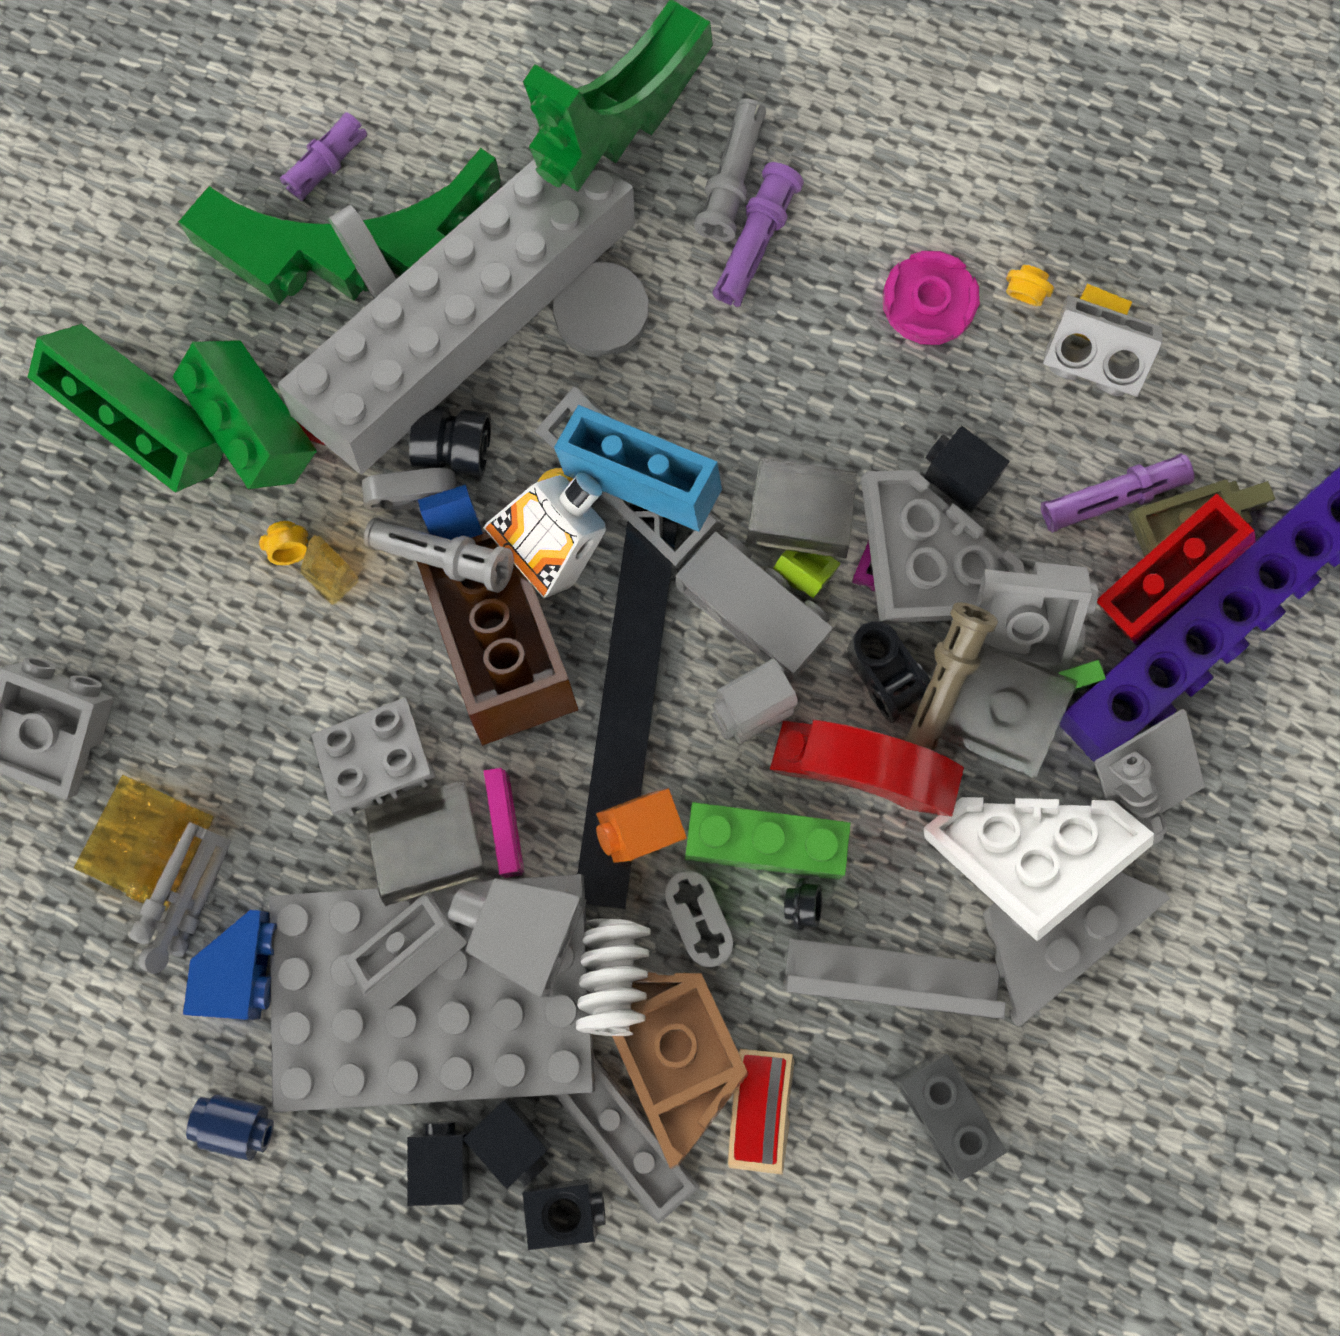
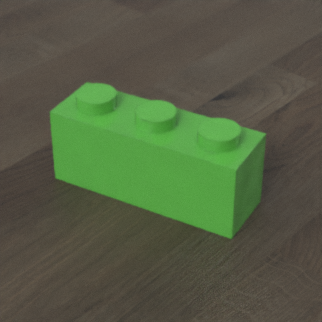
(767, 841)

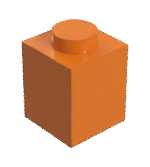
(639, 826)

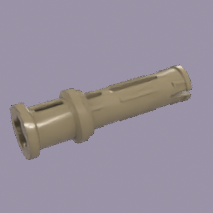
(955, 660)

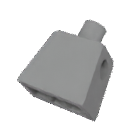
(519, 930)

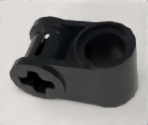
(890, 673)

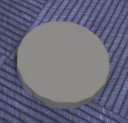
(602, 310)

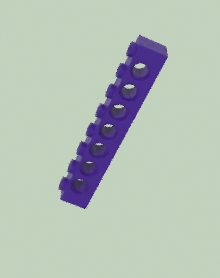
(1091, 717)

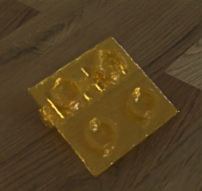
(138, 839)

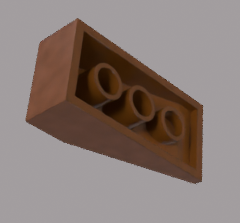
(499, 651)

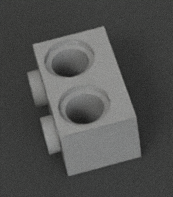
(1108, 334)

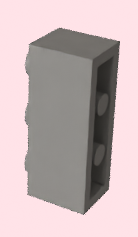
(754, 604)

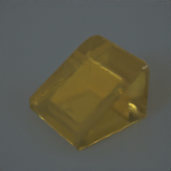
(327, 570)

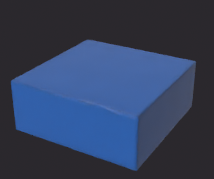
(450, 514)

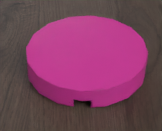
(930, 313)

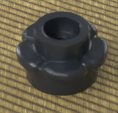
(803, 904)

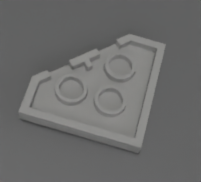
(924, 549)

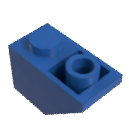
(230, 972)

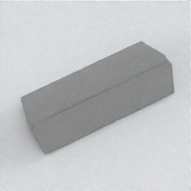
(405, 952)

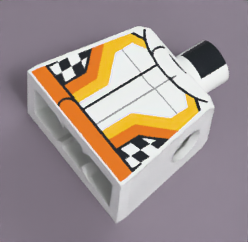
(551, 531)

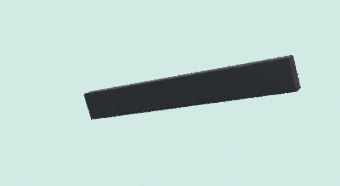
(626, 704)

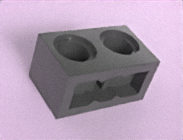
(950, 1116)

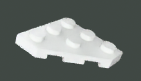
(1038, 854)

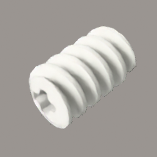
(611, 977)

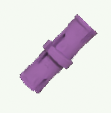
(323, 156)

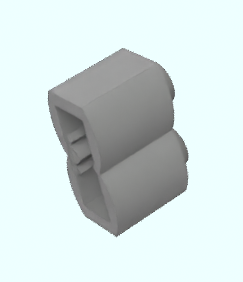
(754, 702)

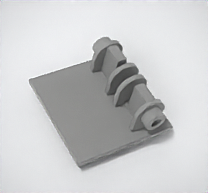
(371, 758)
(1153, 772)

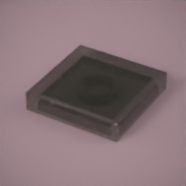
(802, 508)
(1009, 710)
(424, 843)

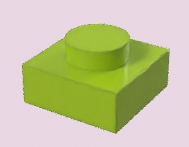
(806, 570)

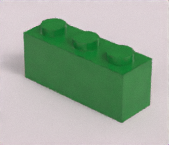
(244, 413)

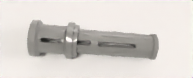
(727, 188)
(457, 557)

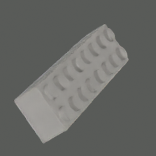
(453, 310)

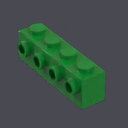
(125, 406)

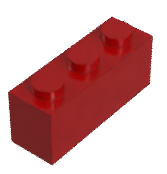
(1177, 569)

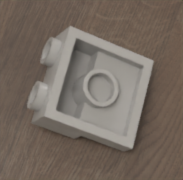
(1039, 612)
(49, 725)

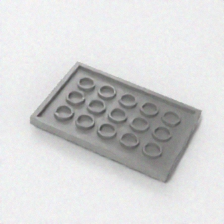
(445, 1041)

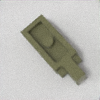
(1159, 519)

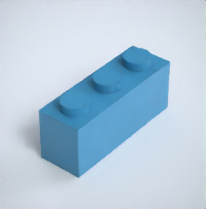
(640, 467)

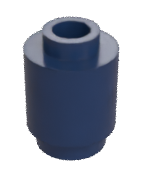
(230, 1127)

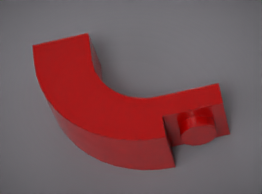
(869, 762)

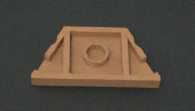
(680, 1060)

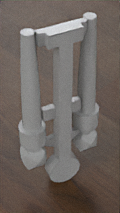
(169, 938)

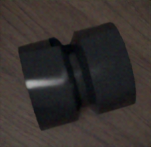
(453, 440)

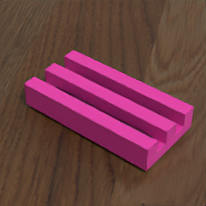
(504, 823)

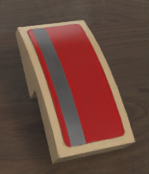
(761, 1113)

